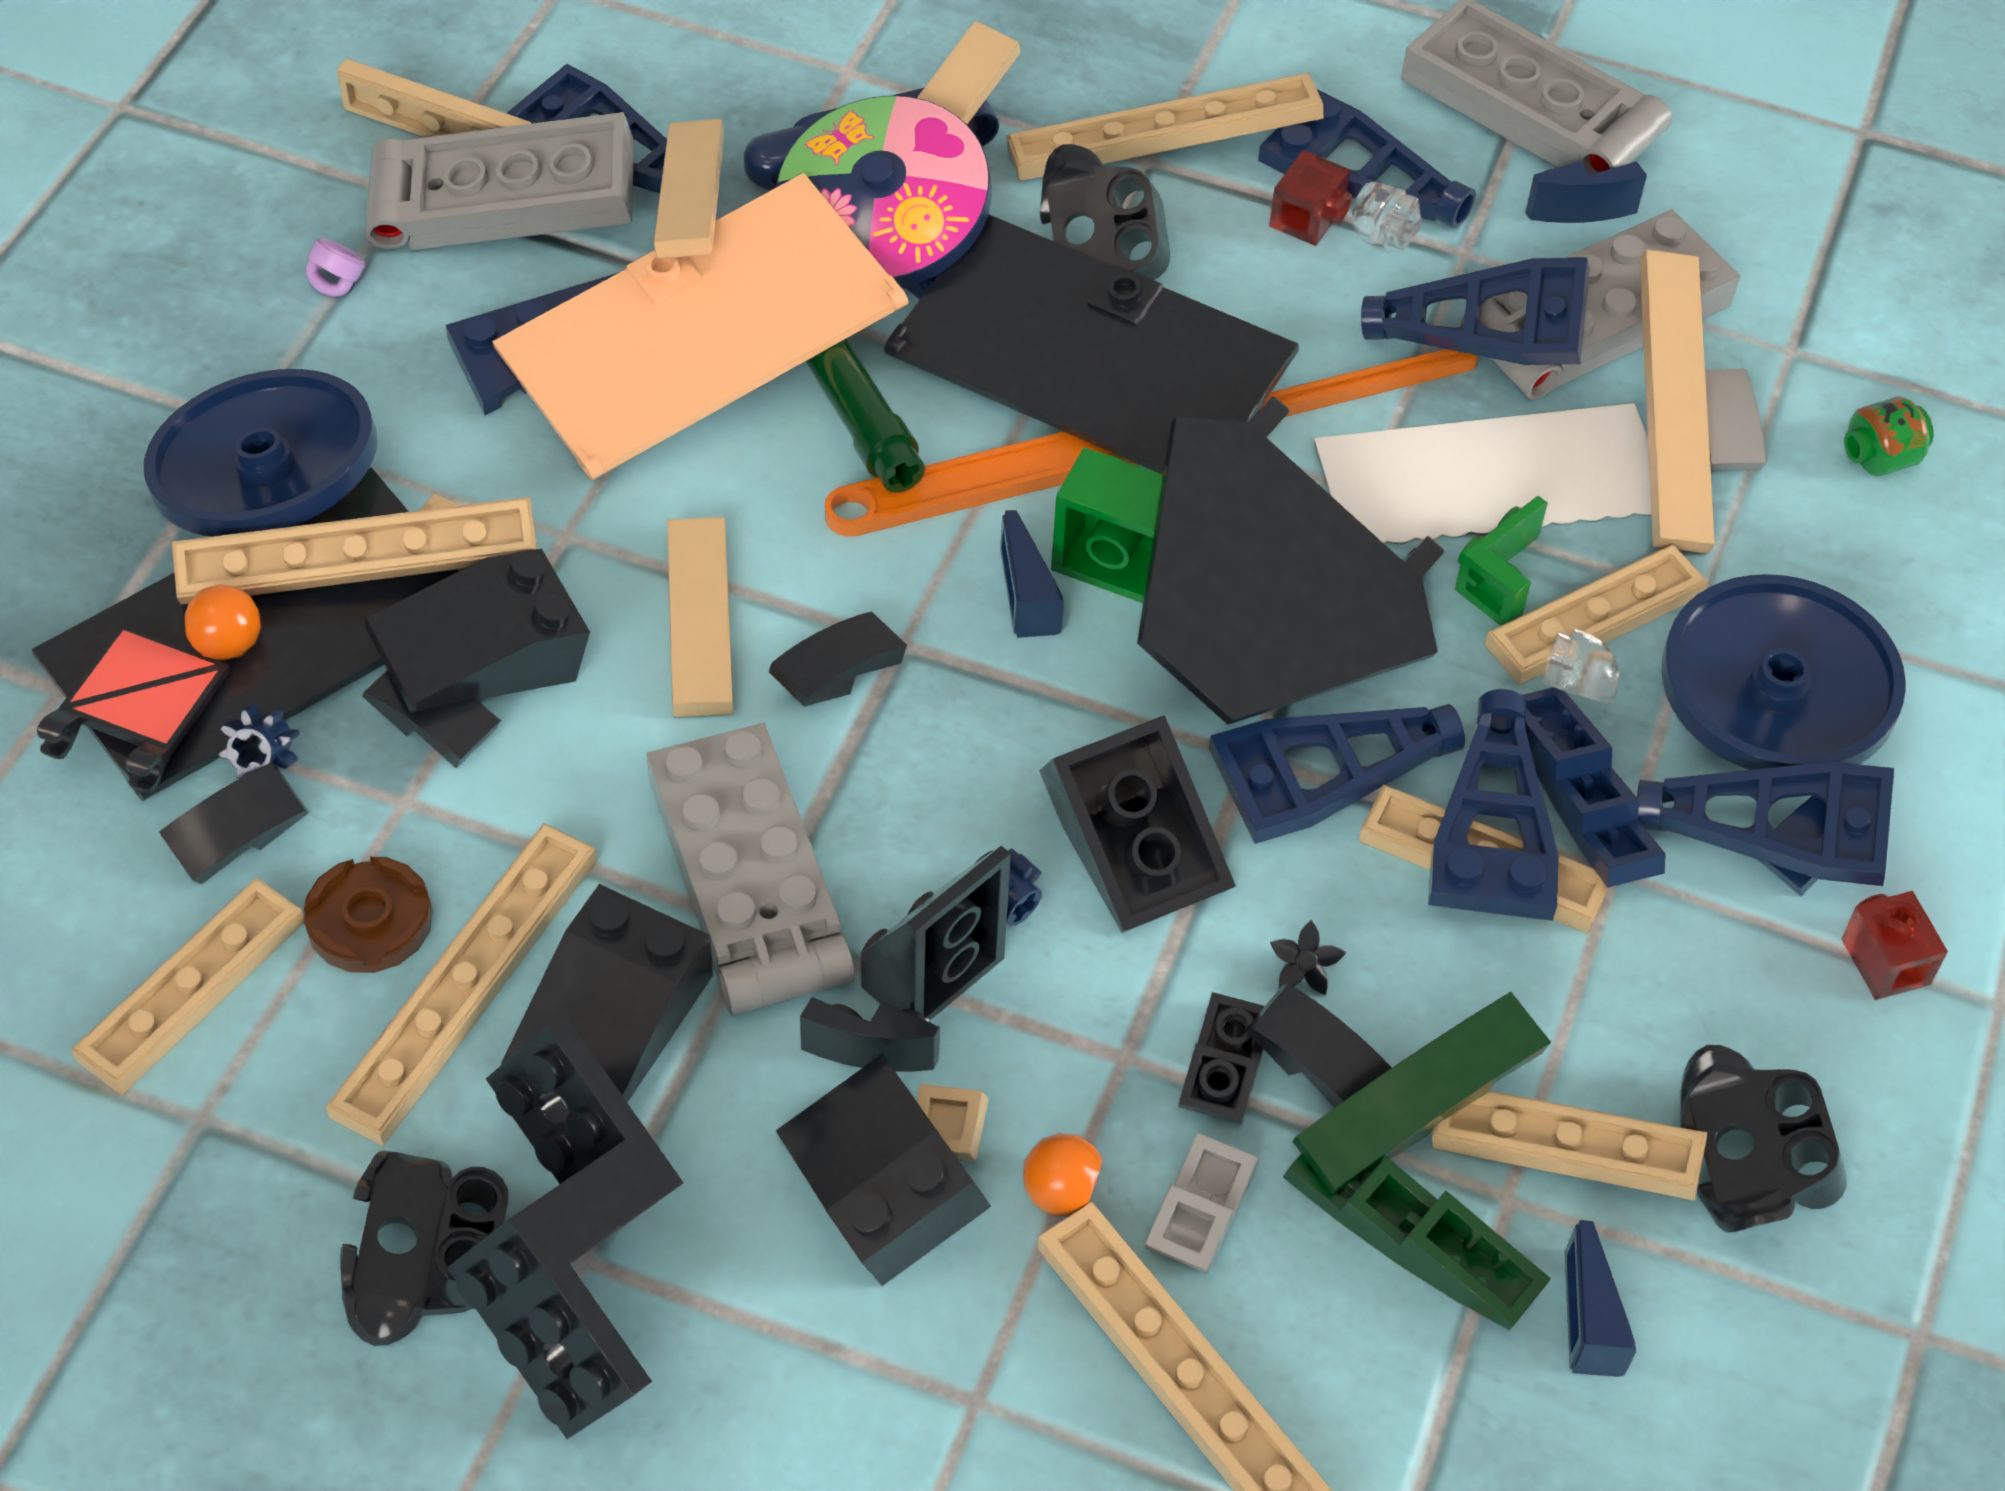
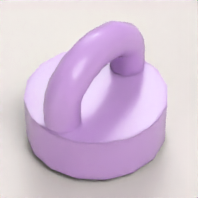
(336, 260)

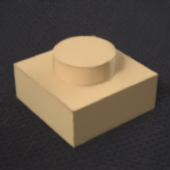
(956, 1116)

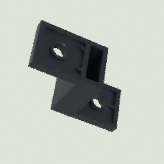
(523, 1269)

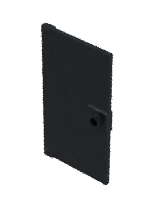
(1086, 344)
(304, 651)

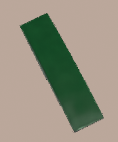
(1421, 1092)
(1430, 1238)

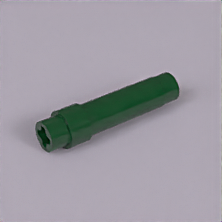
(877, 433)

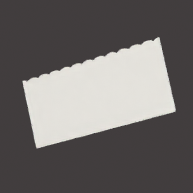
(1475, 471)

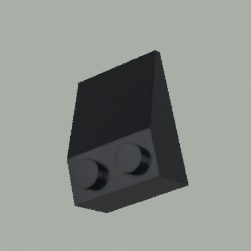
(482, 633)
(1137, 823)
(943, 941)
(622, 983)
(882, 1170)

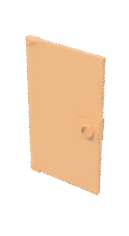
(700, 329)

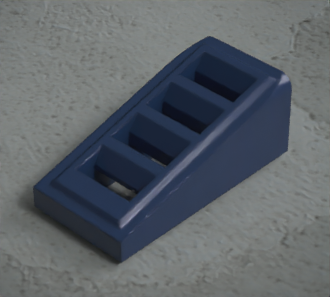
(1031, 589)
(1596, 1320)

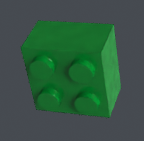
(1106, 523)

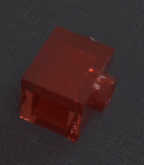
(1310, 198)
(1893, 944)

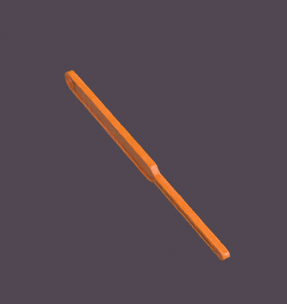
(1048, 459)

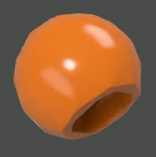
(222, 622)
(1061, 1173)

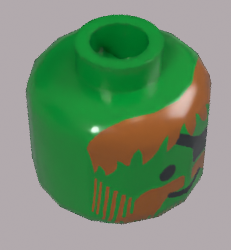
(1889, 436)

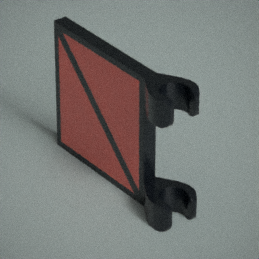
(138, 693)

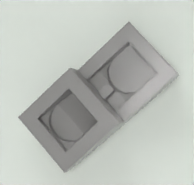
(1733, 422)
(1202, 1203)

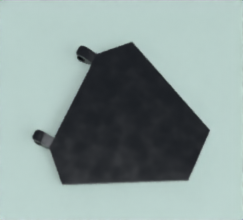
(1267, 580)

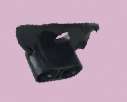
(1081, 186)
(1727, 1094)
(391, 1291)

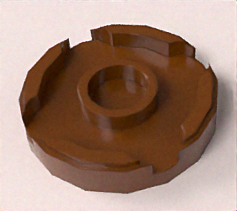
(368, 914)

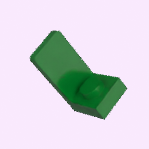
(1484, 569)

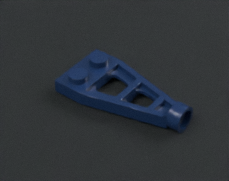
(578, 95)
(1436, 194)
(1553, 315)
(1267, 789)
(1854, 828)
(1491, 877)

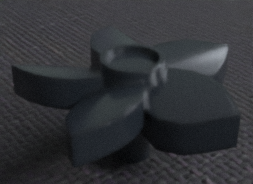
(1306, 958)

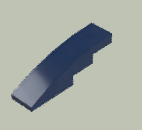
(1587, 792)

